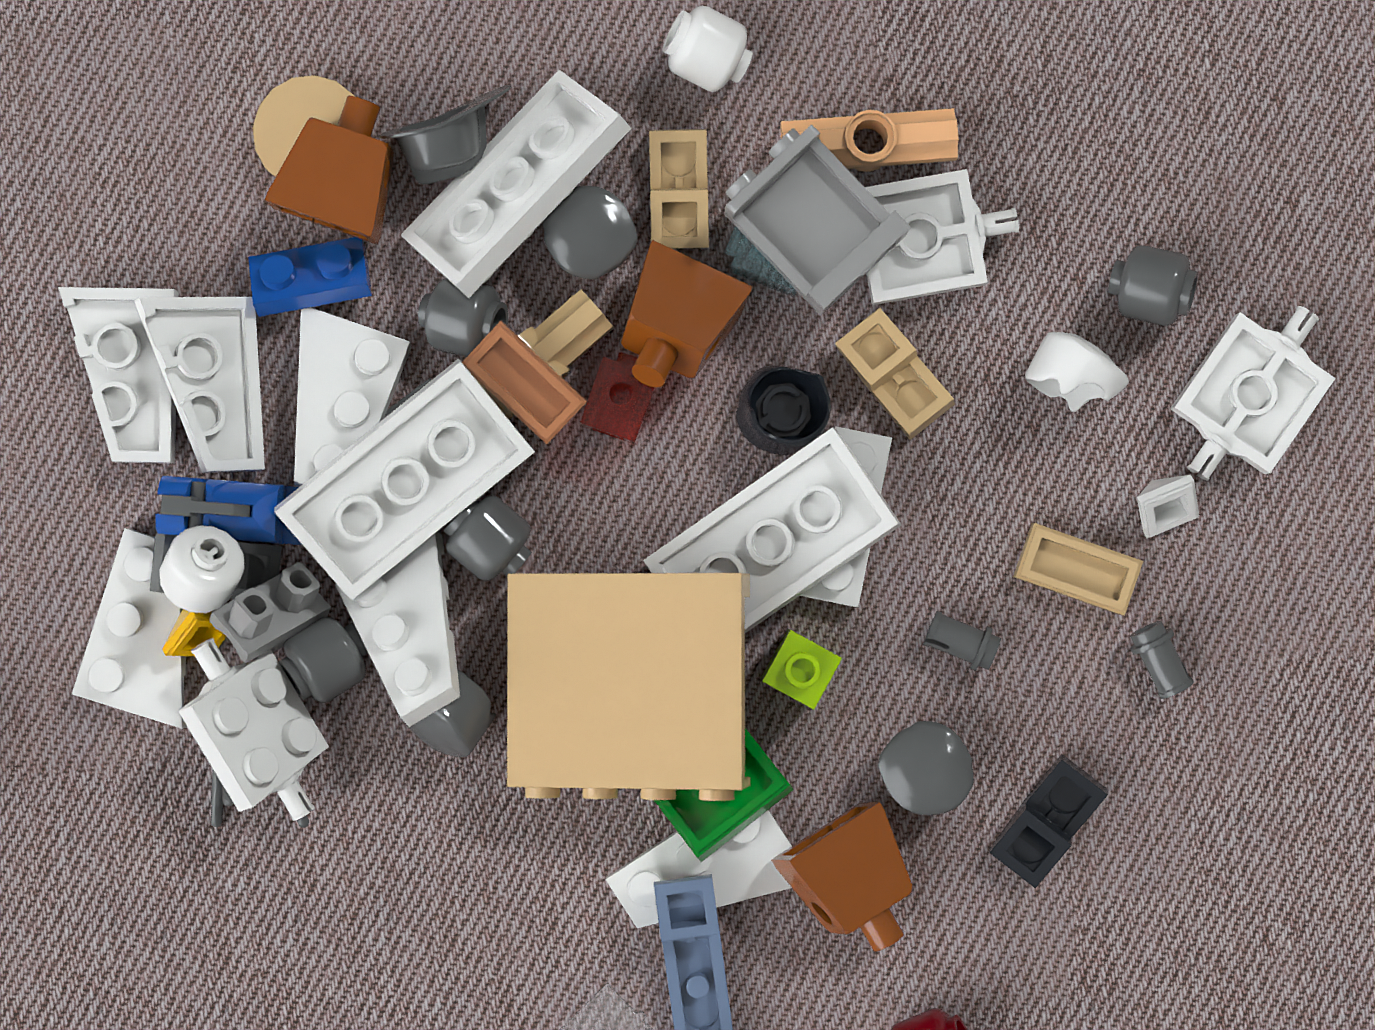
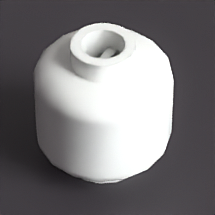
(707, 48)
(201, 569)

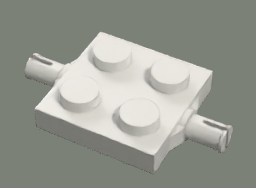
(944, 239)
(1252, 393)
(253, 729)

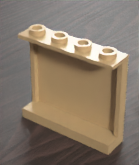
(626, 684)

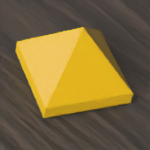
(189, 632)

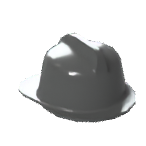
(448, 143)

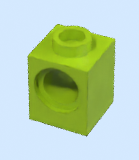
(800, 669)

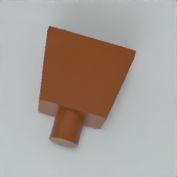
(337, 174)
(679, 314)
(851, 874)

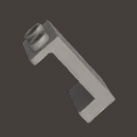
(813, 219)

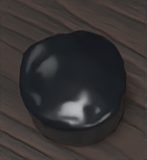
(783, 409)

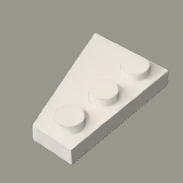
(342, 386)
(125, 651)

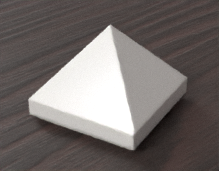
(1167, 504)

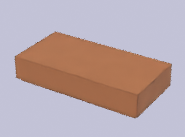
(524, 382)

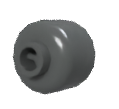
(1153, 285)
(458, 322)
(488, 538)
(324, 659)

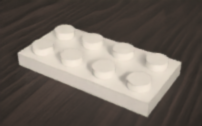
(516, 182)
(404, 480)
(786, 527)

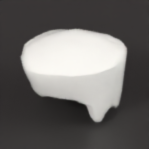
(1074, 370)

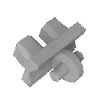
(271, 612)

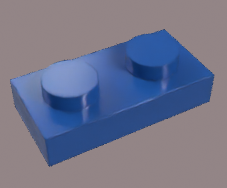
(309, 276)

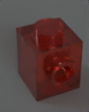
(618, 400)

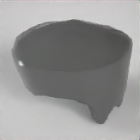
(590, 232)
(459, 724)
(927, 768)

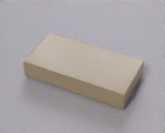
(1078, 569)

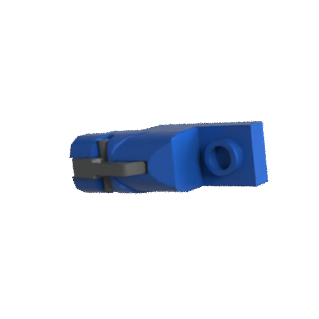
(235, 507)

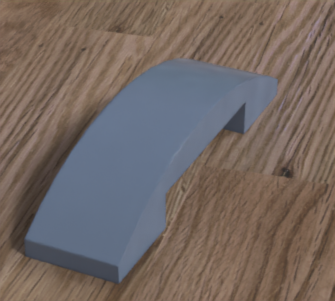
(693, 953)

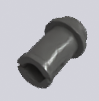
(962, 641)
(1161, 659)

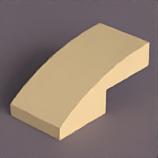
(679, 188)
(895, 373)

